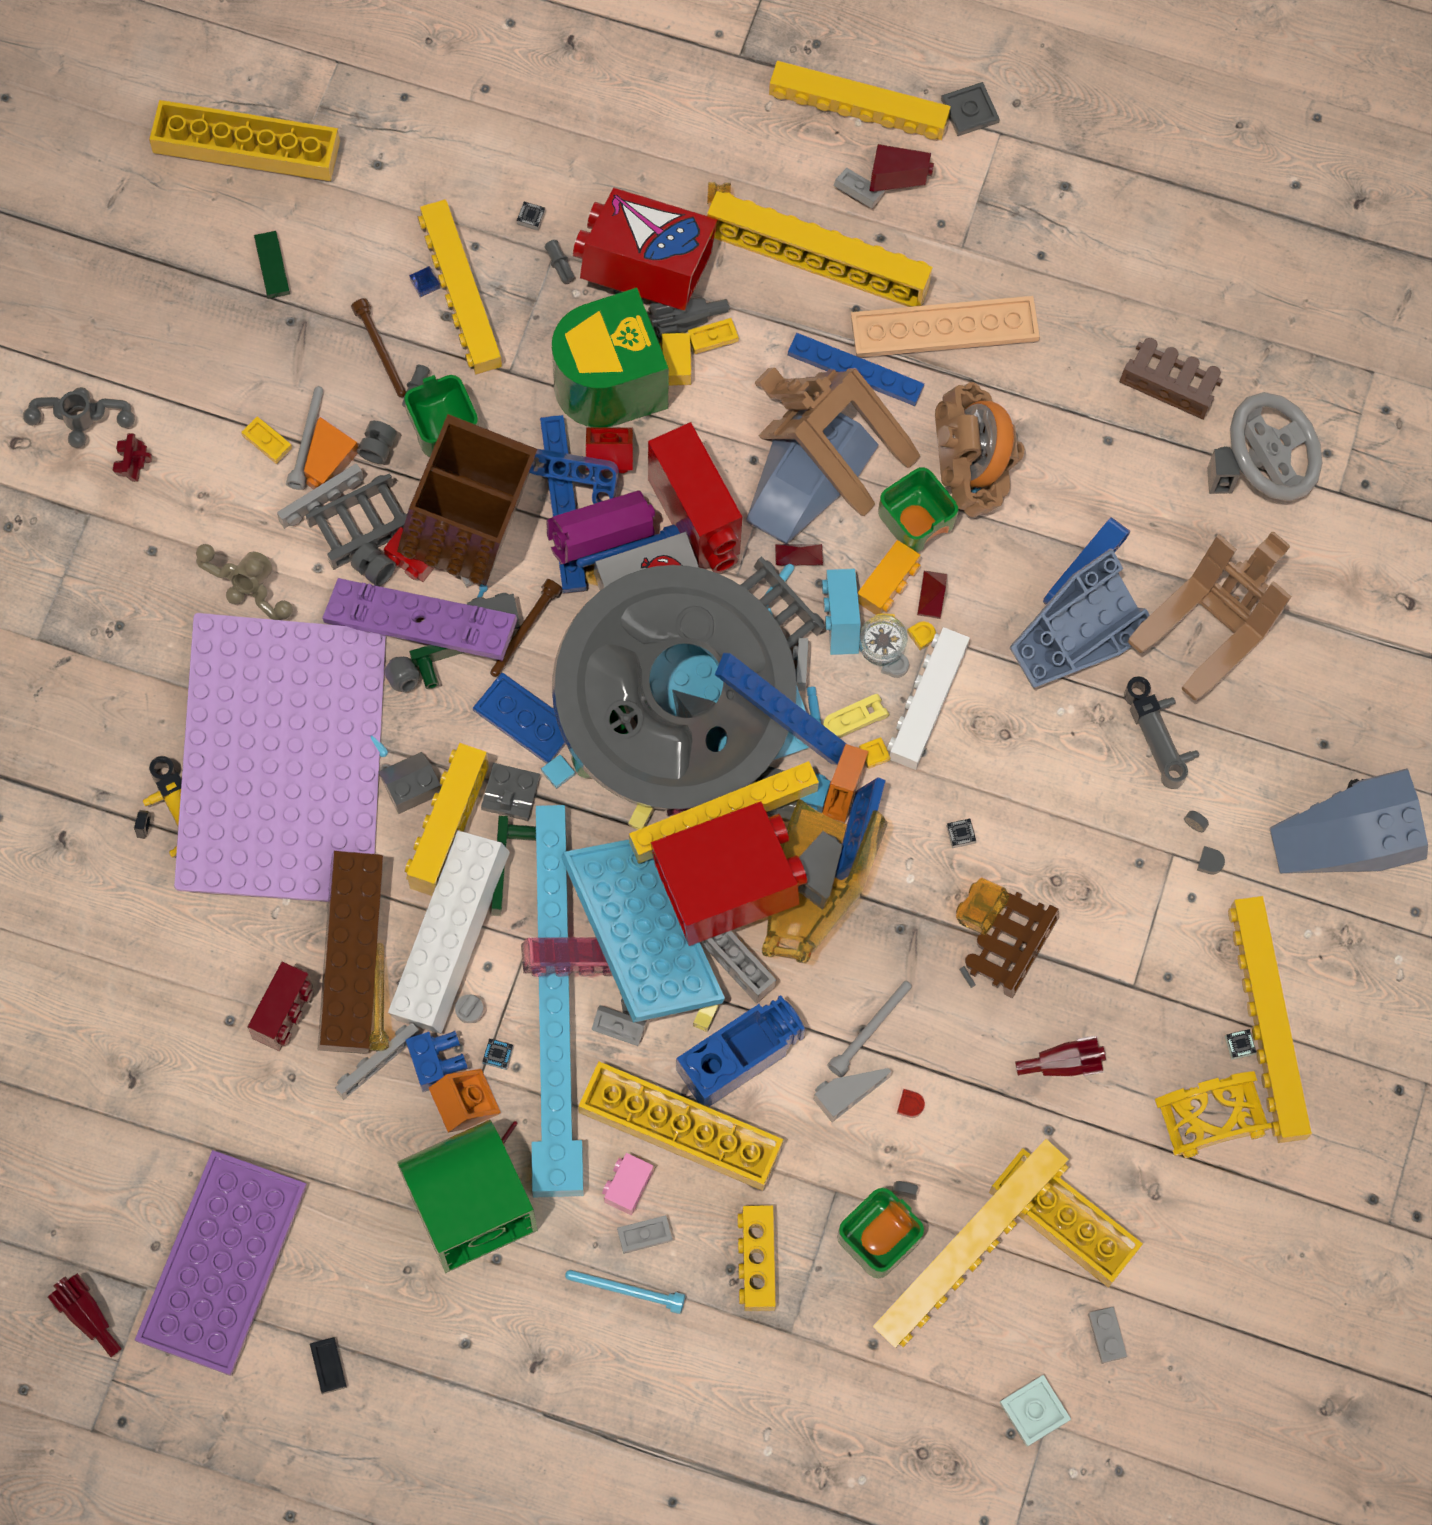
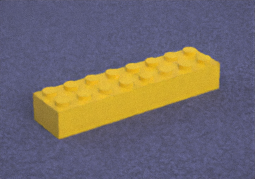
(244, 140)
(680, 1125)

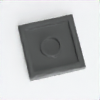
(970, 109)

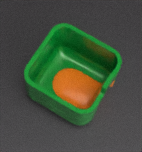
(917, 508)
(880, 1232)

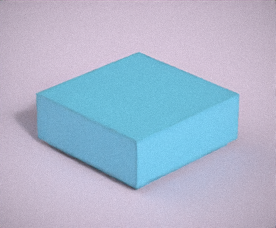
(558, 771)

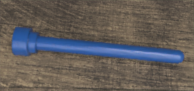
(667, 532)

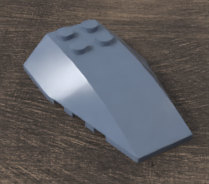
(1355, 830)

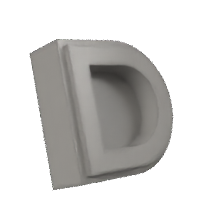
(897, 669)

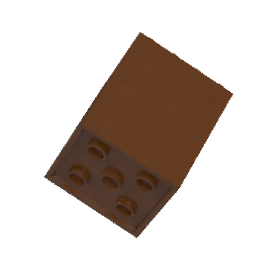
(466, 500)

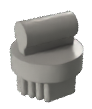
(469, 1008)

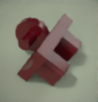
(134, 457)

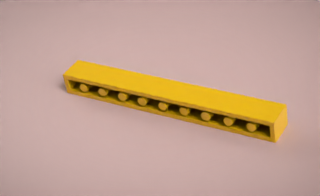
(1270, 1020)
(970, 1244)

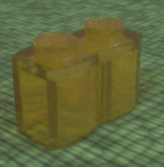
(982, 906)

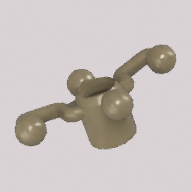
(246, 579)

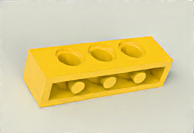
(761, 1218)

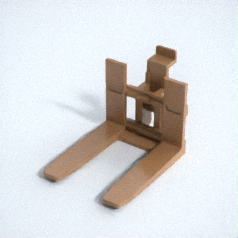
(832, 394)
(1202, 589)

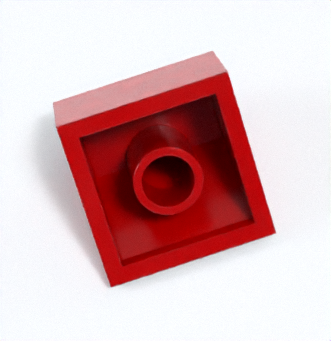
(612, 445)

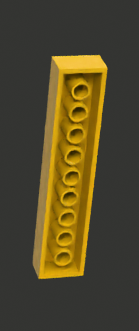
(820, 250)

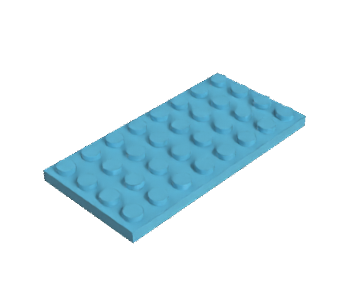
(640, 933)

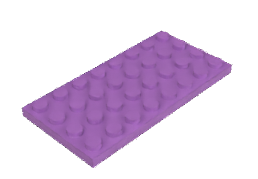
(221, 1263)

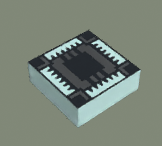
(1240, 1044)

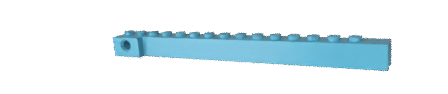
(555, 1159)

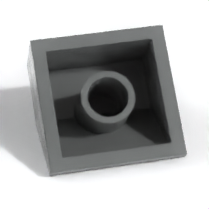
(410, 782)

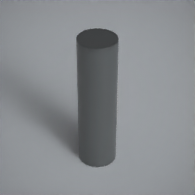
(967, 977)

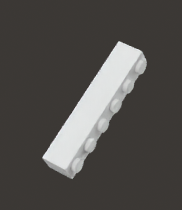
(928, 699)

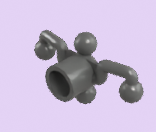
(78, 400)

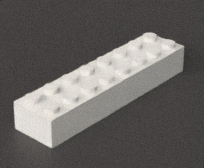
(449, 932)

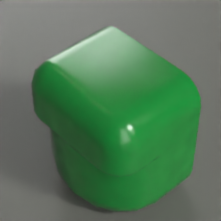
(432, 402)

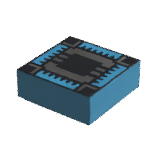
(497, 1054)

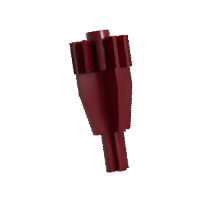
(1066, 1059)
(83, 1311)

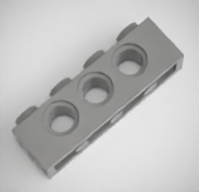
(741, 965)

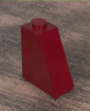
(899, 168)

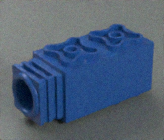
(739, 1051)

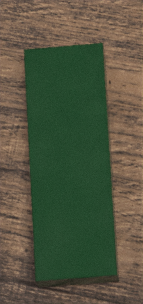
(271, 264)

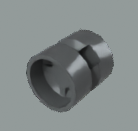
(378, 439)
(373, 564)

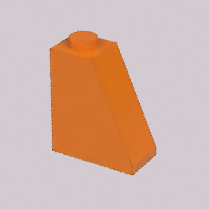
(328, 454)
(845, 782)

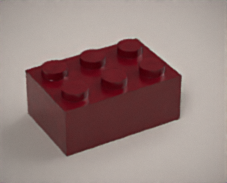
(281, 1006)

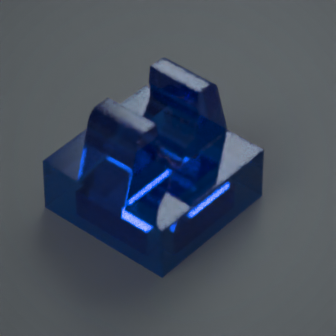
(424, 281)

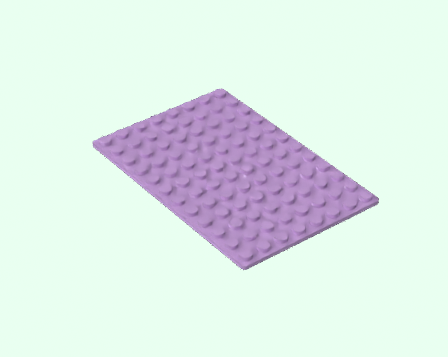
(277, 755)

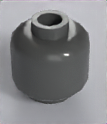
(402, 674)

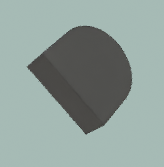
(1211, 861)
(905, 1190)

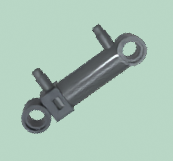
(1146, 713)

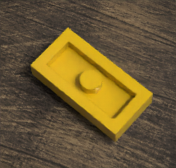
(713, 335)
(266, 440)

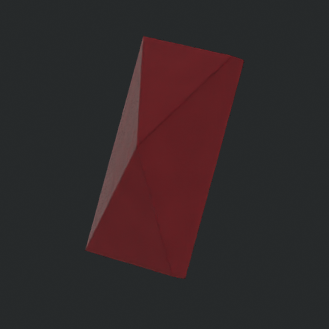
(798, 554)
(932, 594)

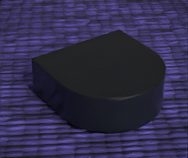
(142, 824)

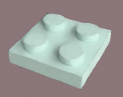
(1035, 1411)

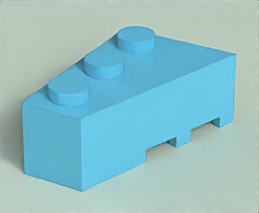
(842, 610)

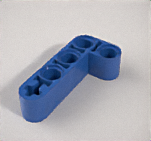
(572, 473)

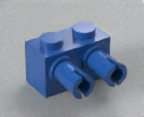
(424, 1056)

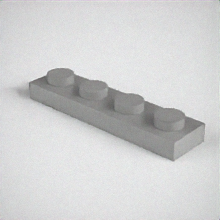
(319, 496)
(369, 1066)

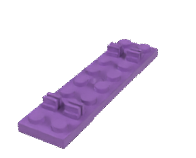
(444, 624)

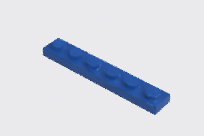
(878, 377)

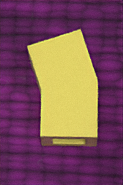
(640, 817)
(705, 1017)

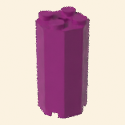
(600, 526)

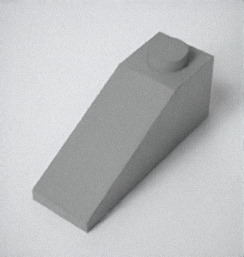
(845, 1092)

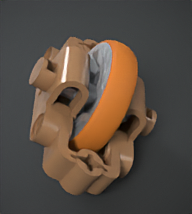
(975, 448)

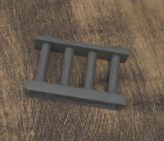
(379, 536)
(812, 621)

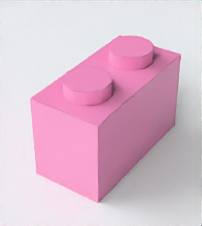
(628, 1183)

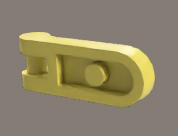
(856, 716)

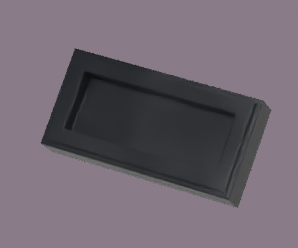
(328, 1365)

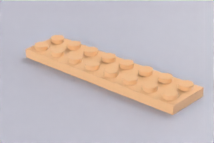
(944, 326)

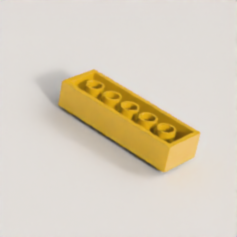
(449, 813)
(1077, 1227)

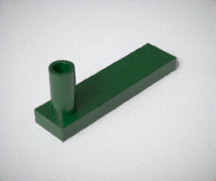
(425, 656)
(505, 832)

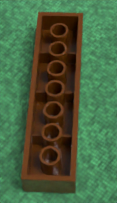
(350, 952)

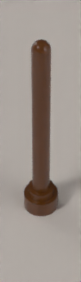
(362, 309)
(549, 590)

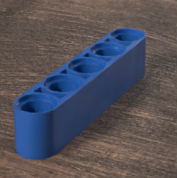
(1109, 536)

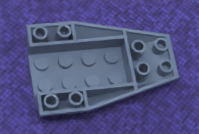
(793, 486)
(1080, 624)

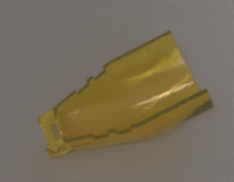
(806, 924)

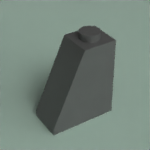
(820, 866)

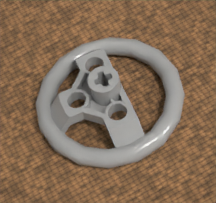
(1269, 451)

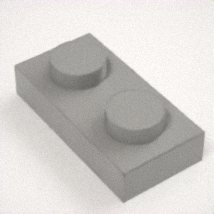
(857, 187)
(800, 654)
(618, 1025)
(644, 1234)
(1107, 1335)

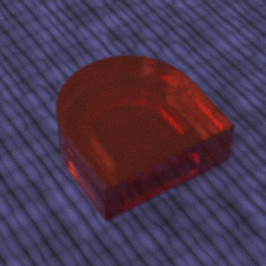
(910, 1104)

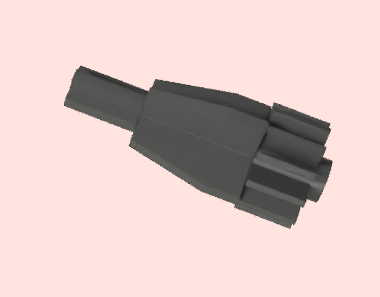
(673, 320)

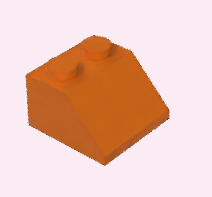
(464, 1099)

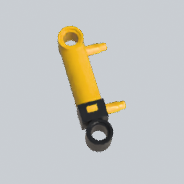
(169, 789)

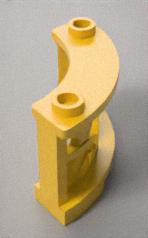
(1239, 1086)

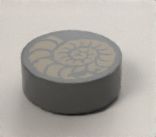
(1196, 821)

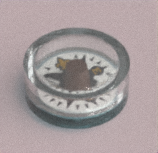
(883, 640)

